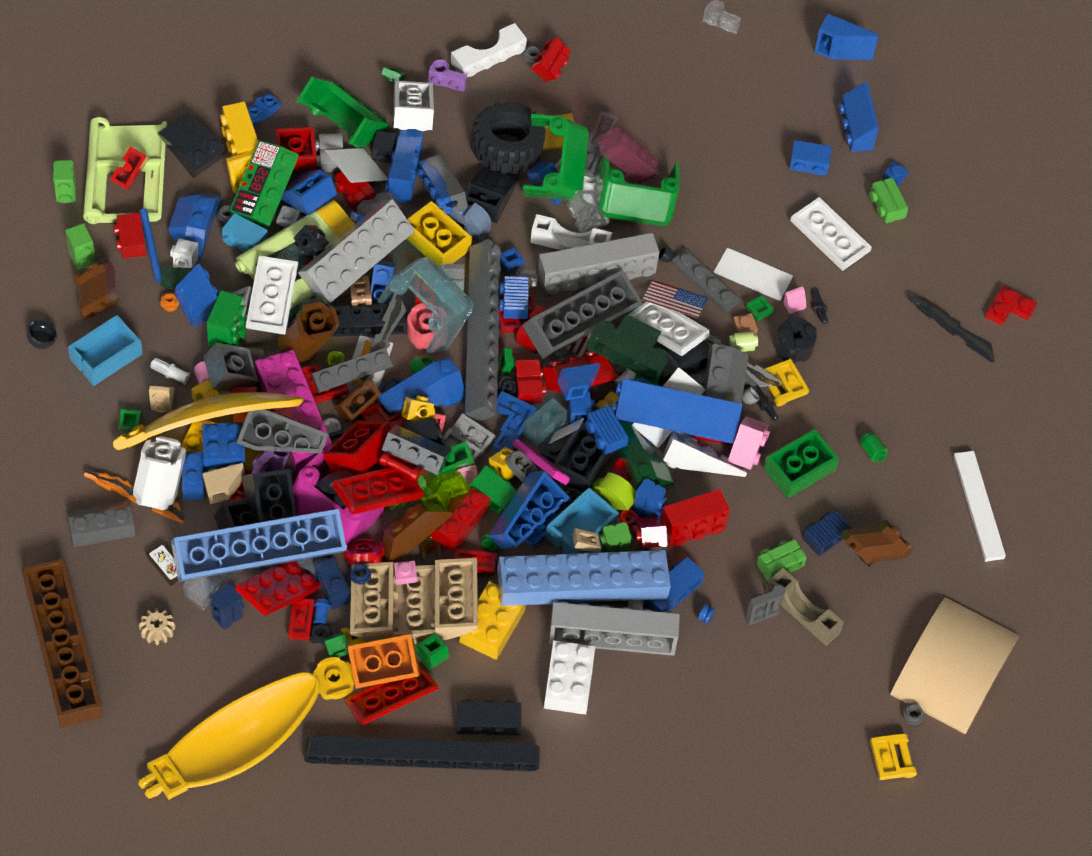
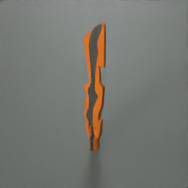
(125, 490)

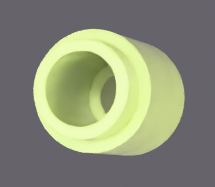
(743, 341)

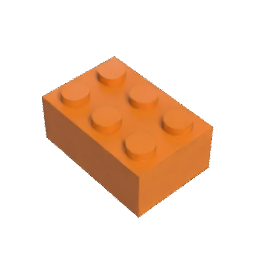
(384, 661)

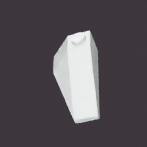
(686, 454)

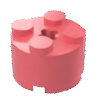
(418, 326)

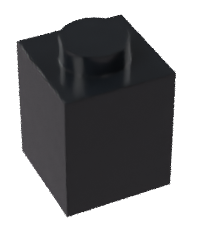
(383, 146)

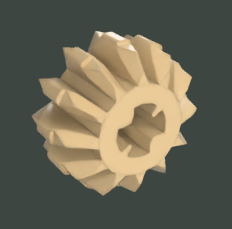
(165, 628)

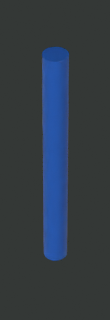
(150, 245)

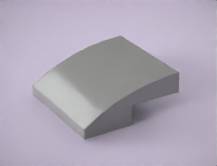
(471, 432)

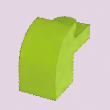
(616, 490)

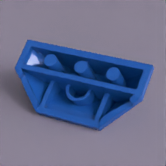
(195, 218)

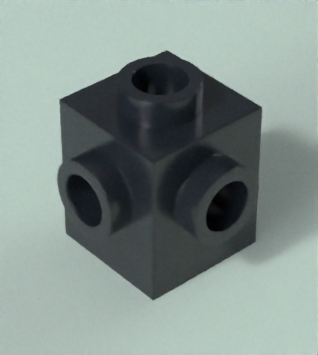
(311, 240)

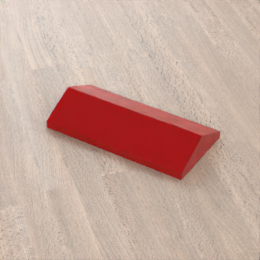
(389, 696)

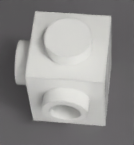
(184, 254)

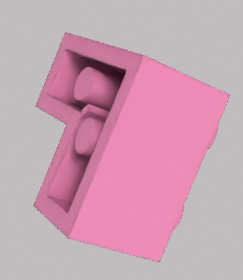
(747, 443)

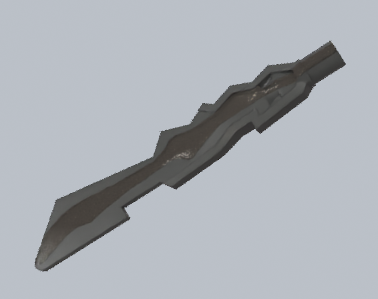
(391, 318)

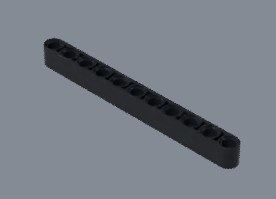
(422, 753)

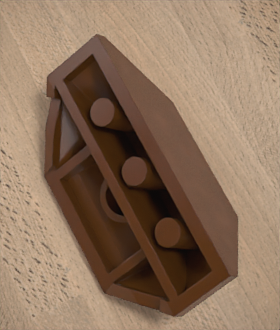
(412, 529)

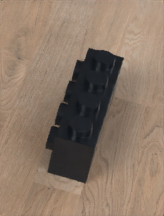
(365, 320)

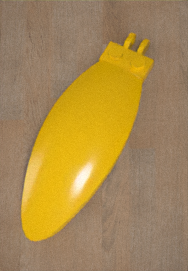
(206, 409)
(234, 737)

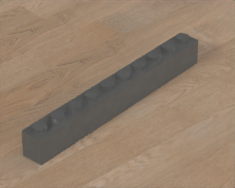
(483, 331)

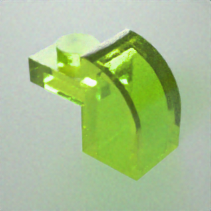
(444, 488)

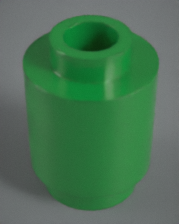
(874, 447)

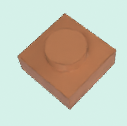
(745, 323)

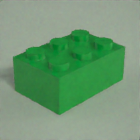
(227, 320)
(801, 463)

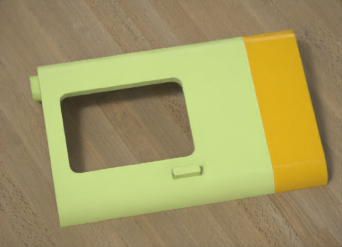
(328, 218)

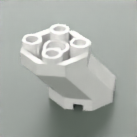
(159, 473)

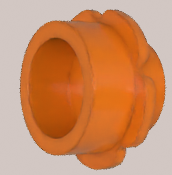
(169, 306)

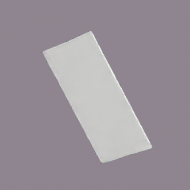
(566, 430)

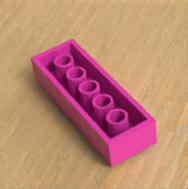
(284, 376)

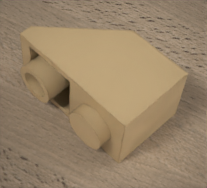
(223, 482)

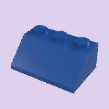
(859, 118)

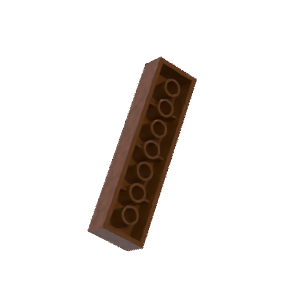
(62, 643)

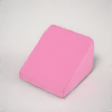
(795, 300)

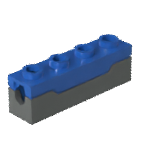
(442, 184)

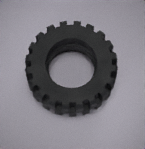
(505, 155)

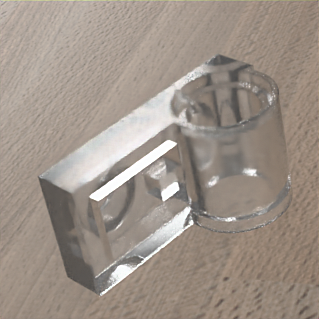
(716, 16)

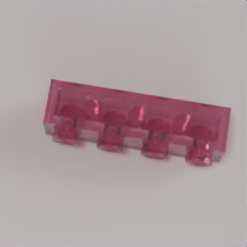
(628, 155)

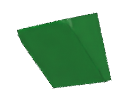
(420, 362)
(129, 419)

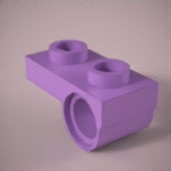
(441, 76)
(270, 459)

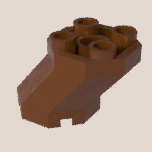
(96, 289)
(309, 331)
(877, 543)

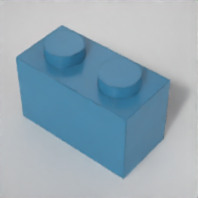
(243, 233)

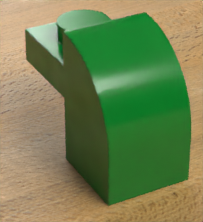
(432, 651)

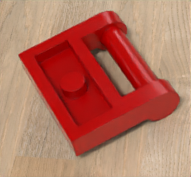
(402, 466)

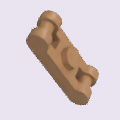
(361, 292)

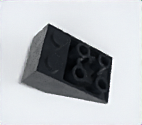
(491, 191)

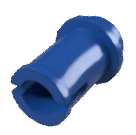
(322, 607)

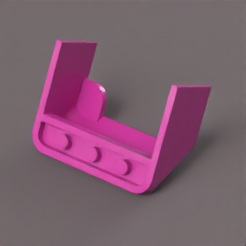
(311, 500)

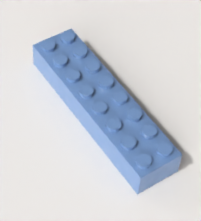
(258, 545)
(583, 578)

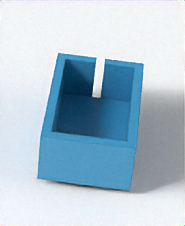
(105, 350)
(586, 513)

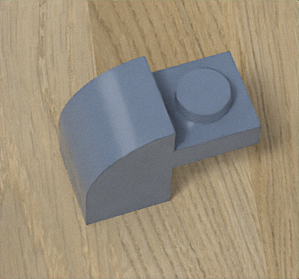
(475, 221)

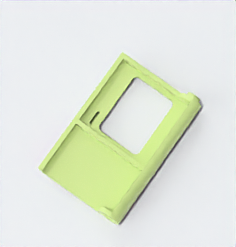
(105, 154)

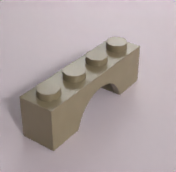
(819, 622)

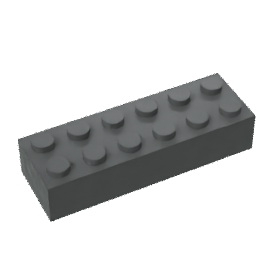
(581, 313)

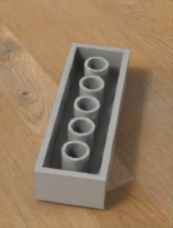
(356, 251)
(593, 263)
(615, 628)

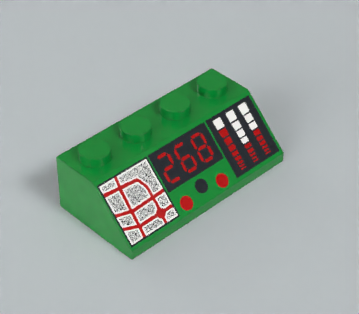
(263, 183)

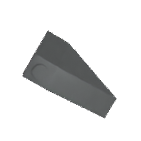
(276, 432)

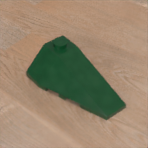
(642, 461)

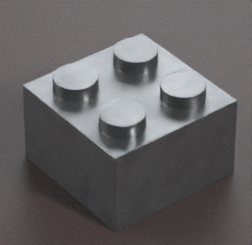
(230, 367)

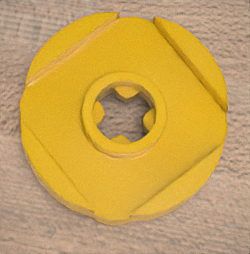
(340, 669)

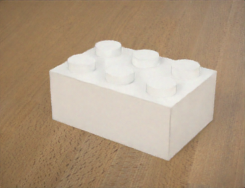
(413, 105)
(569, 677)

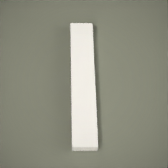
(979, 506)

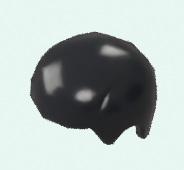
(41, 334)

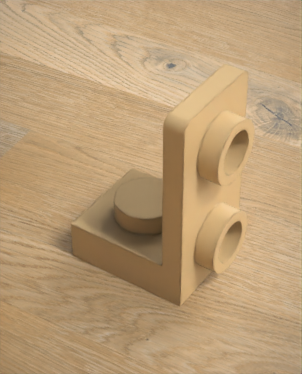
(161, 398)
(586, 541)

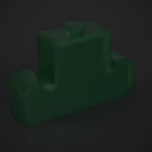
(630, 346)

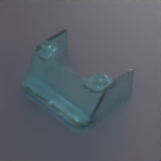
(439, 293)

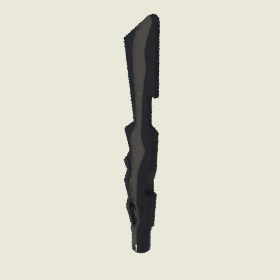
(953, 327)

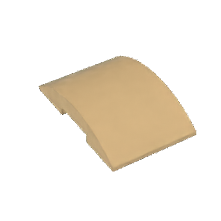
(438, 603)
(954, 665)

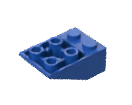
(845, 40)
(309, 191)
(196, 296)

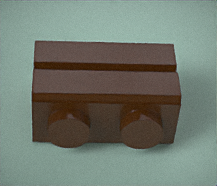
(357, 400)

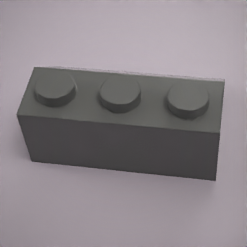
(725, 373)
(101, 523)

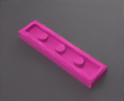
(542, 462)

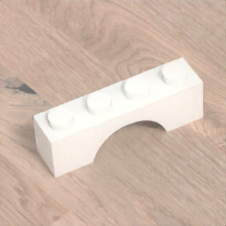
(471, 60)
(550, 234)

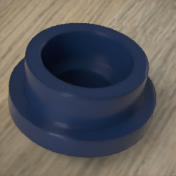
(360, 570)

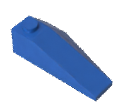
(437, 381)

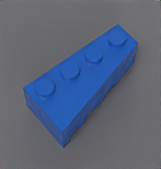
(405, 164)
(527, 509)

